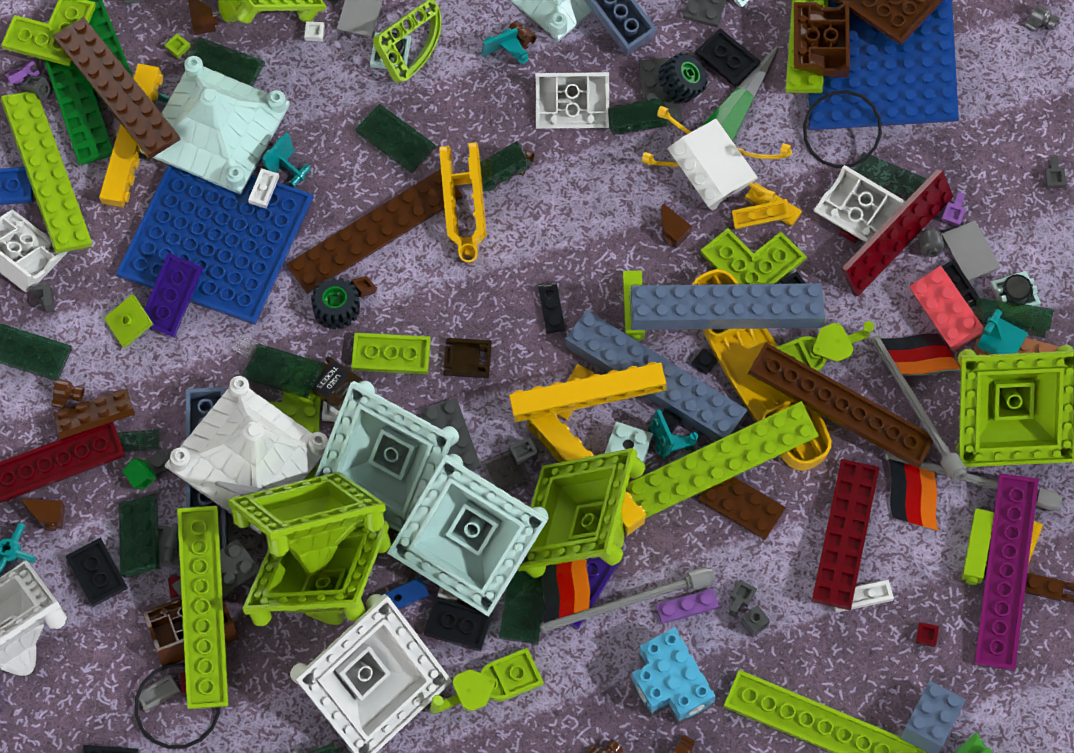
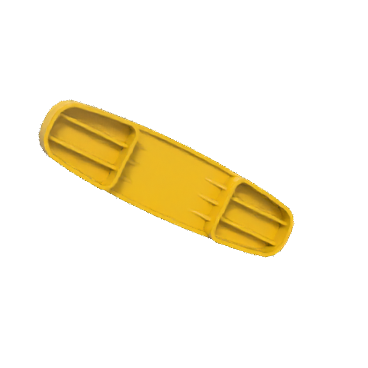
(736, 354)

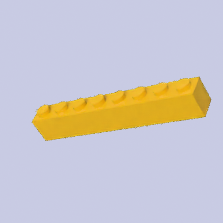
(126, 151)
(588, 391)
(565, 447)

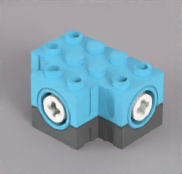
(671, 679)

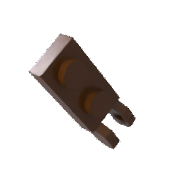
(1048, 587)

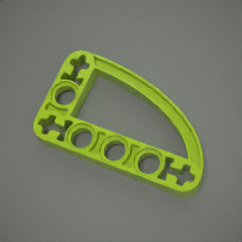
(389, 45)

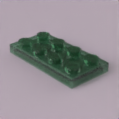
(228, 61)
(395, 138)
(32, 352)
(283, 371)
(139, 536)
(523, 609)

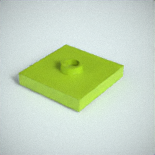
(128, 321)

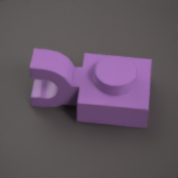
(18, 74)
(954, 212)

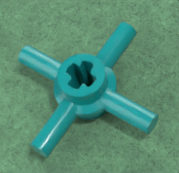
(11, 550)

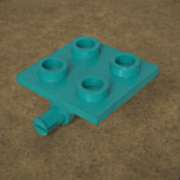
(508, 41)
(278, 157)
(1001, 336)
(665, 440)

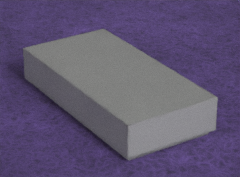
(158, 693)

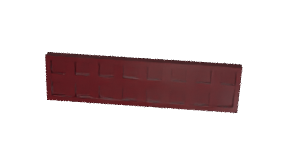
(897, 232)
(845, 534)

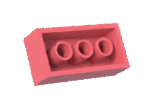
(947, 308)

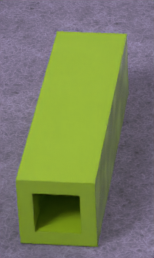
(631, 278)
(977, 546)

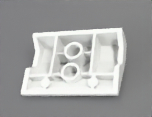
(572, 100)
(712, 163)
(858, 204)
(25, 251)

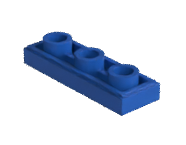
(409, 593)

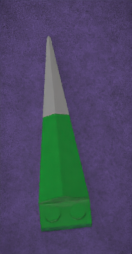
(736, 106)

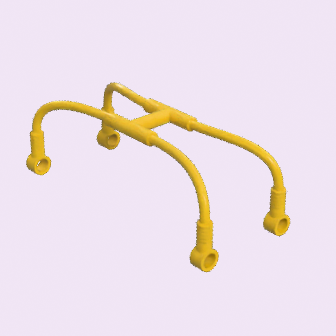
(785, 152)

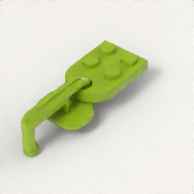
(830, 344)
(509, 675)

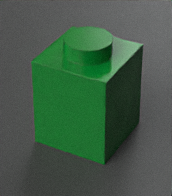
(139, 473)

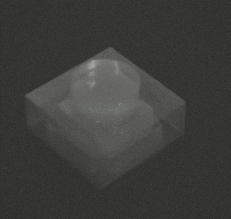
(244, 346)

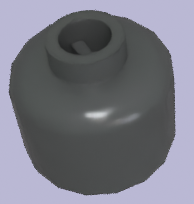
(931, 242)

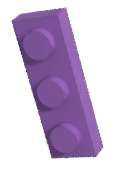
(687, 606)

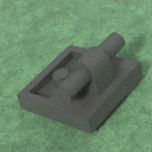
(169, 546)

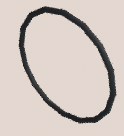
(826, 96)
(147, 734)

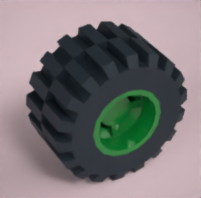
(682, 78)
(335, 303)

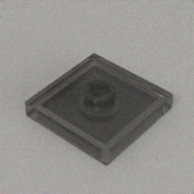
(504, 472)

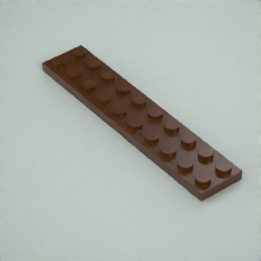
(117, 88)
(370, 233)
(841, 405)

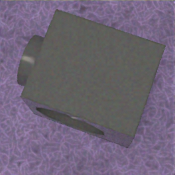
(755, 621)

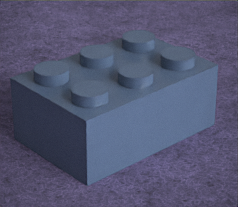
(933, 718)

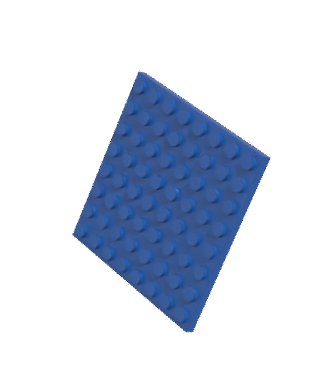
(903, 82)
(224, 234)

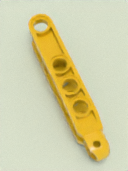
(466, 245)

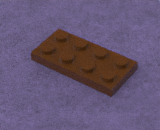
(93, 413)
(744, 506)

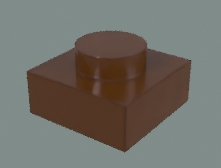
(364, 286)

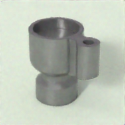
(1040, 16)

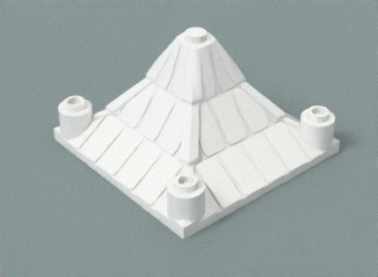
(246, 445)
(23, 610)
(372, 677)

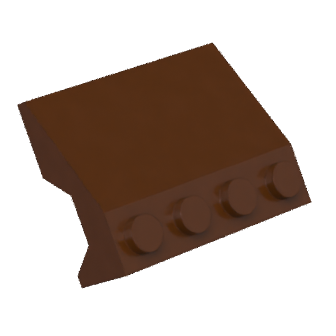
(822, 39)
(167, 630)

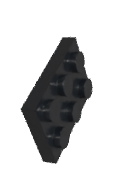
(727, 57)
(96, 572)
(457, 624)

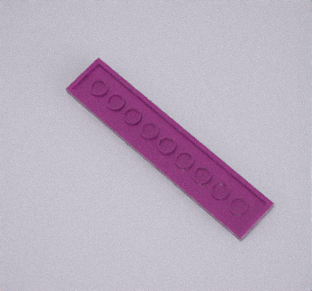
(1006, 572)

